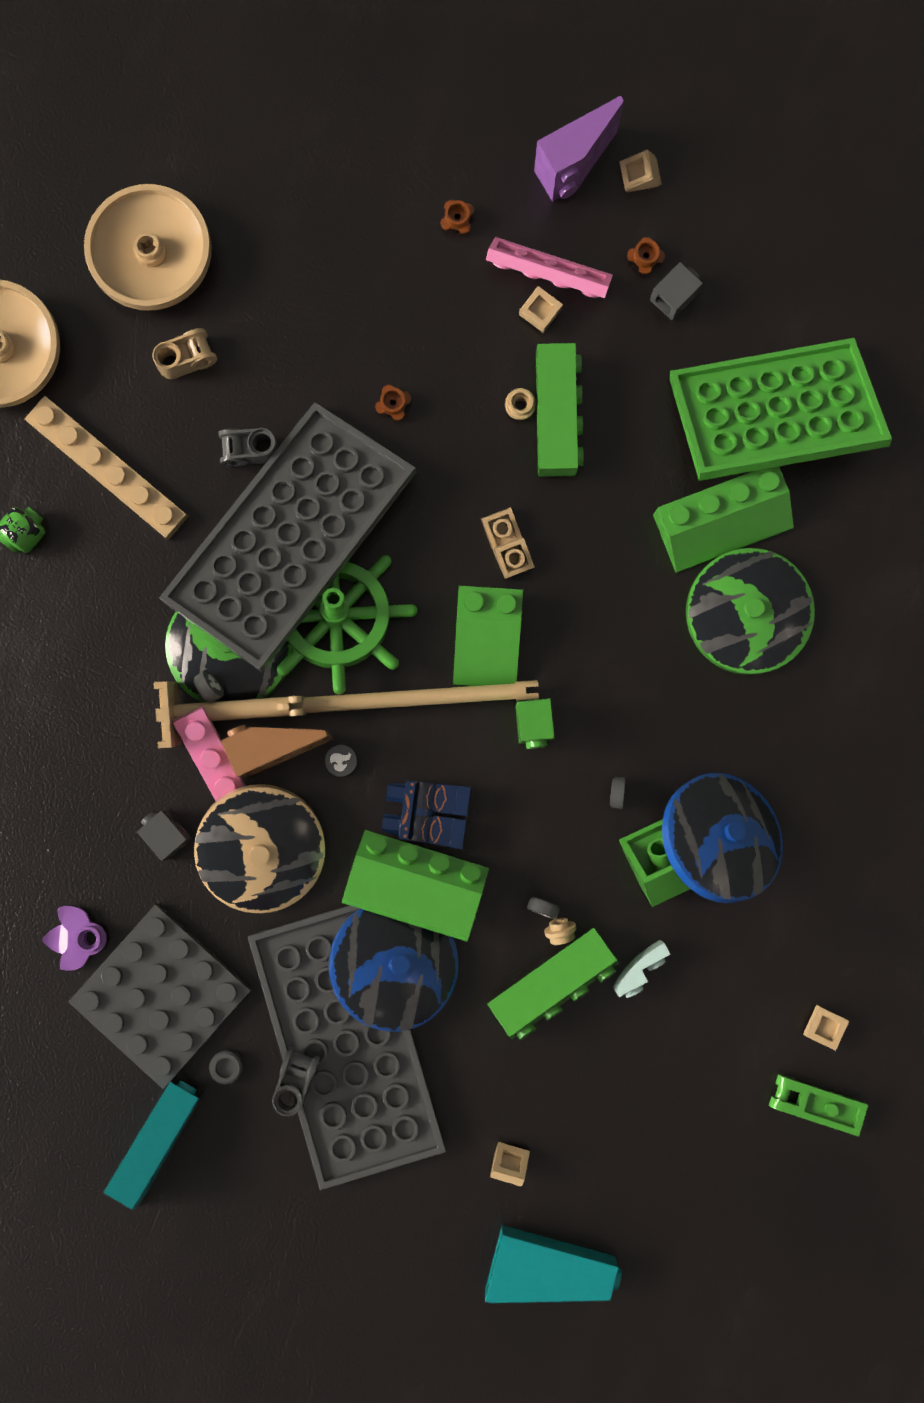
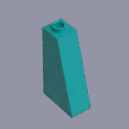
(152, 1145)
(548, 1270)

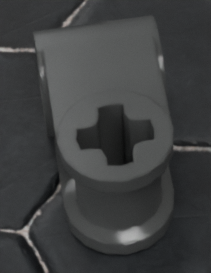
(241, 446)
(296, 1076)

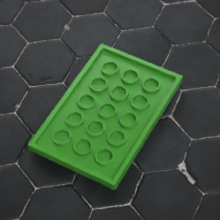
(778, 409)

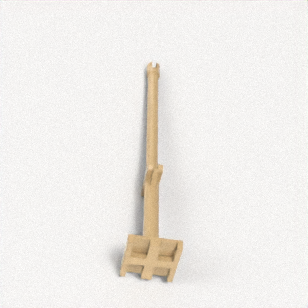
(300, 705)

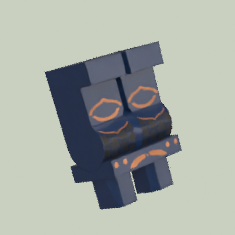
(419, 809)

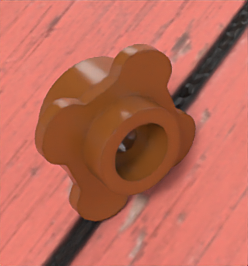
(457, 208)
(647, 246)
(391, 393)

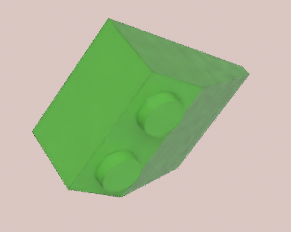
(487, 636)

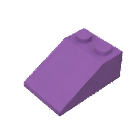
(572, 151)

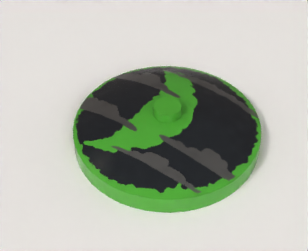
(750, 611)
(193, 651)

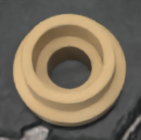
(520, 395)
(560, 931)

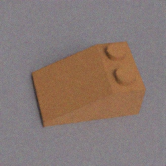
(261, 748)

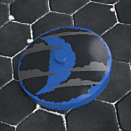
(722, 838)
(391, 971)

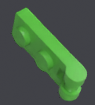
(819, 1105)

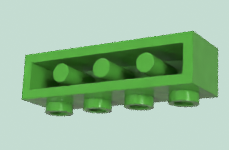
(557, 409)
(553, 984)

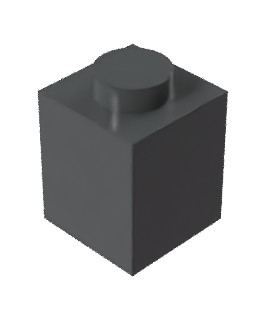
(676, 290)
(163, 834)

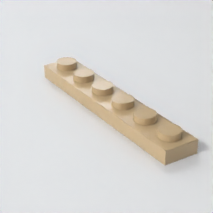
(106, 467)

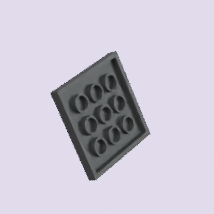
(160, 995)

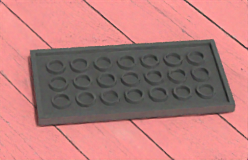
(288, 536)
(369, 1089)

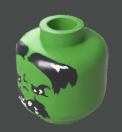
(21, 529)

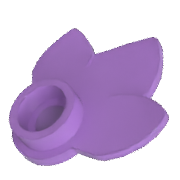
(71, 938)

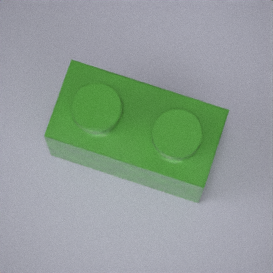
(534, 723)

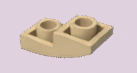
(507, 543)

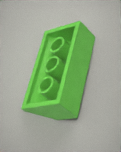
(725, 517)
(415, 885)

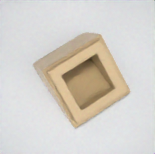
(640, 172)

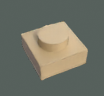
(540, 309)
(826, 1027)
(510, 1164)

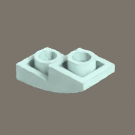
(632, 977)

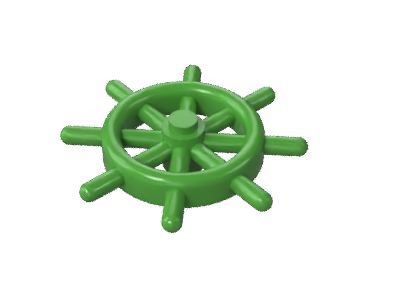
(336, 614)

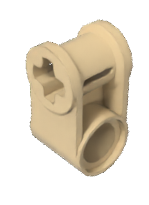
(186, 354)

